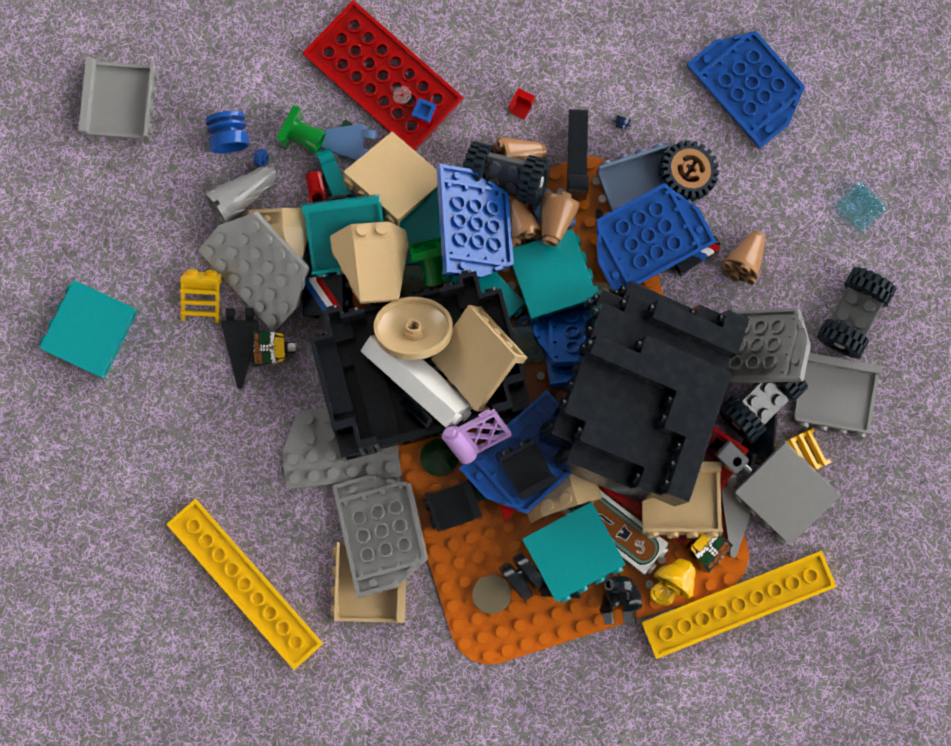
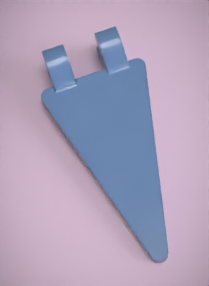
(348, 140)

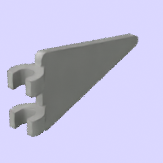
(735, 515)

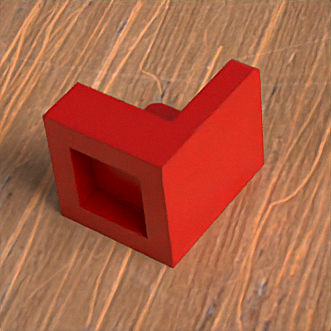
(521, 103)

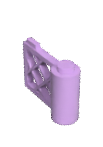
(464, 443)

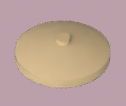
(413, 328)

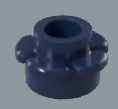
(622, 122)

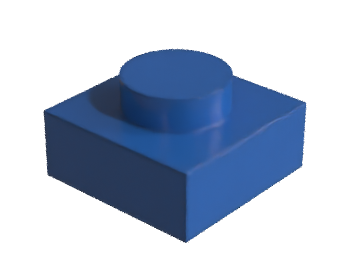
(424, 110)

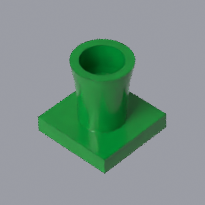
(301, 133)
(431, 256)

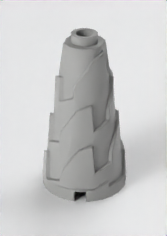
(233, 197)

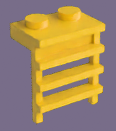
(200, 283)
(805, 449)

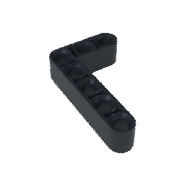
(577, 154)

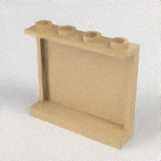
(395, 174)
(477, 357)
(693, 518)
(379, 607)

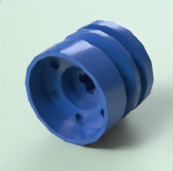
(227, 132)

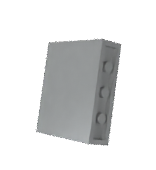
(118, 99)
(838, 395)
(786, 493)

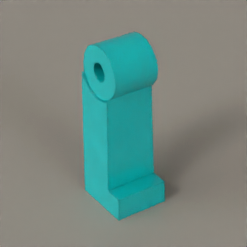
(332, 173)

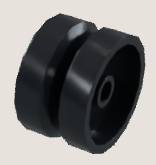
(522, 576)

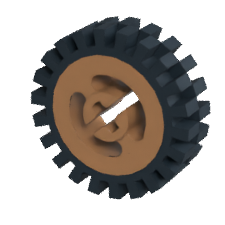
(702, 174)

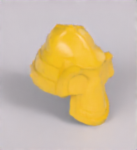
(673, 581)

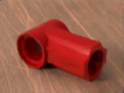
(315, 186)

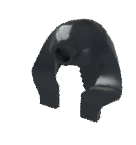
(624, 592)

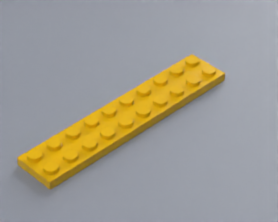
(245, 584)
(738, 604)

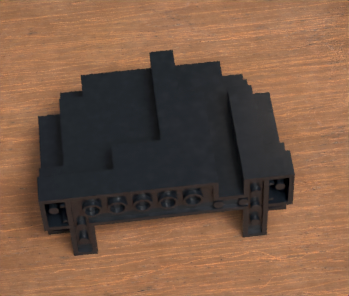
(644, 393)
(366, 400)

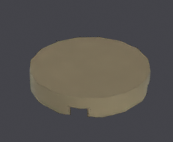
(491, 594)

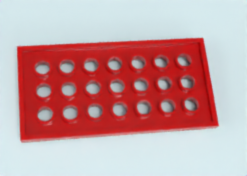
(395, 49)

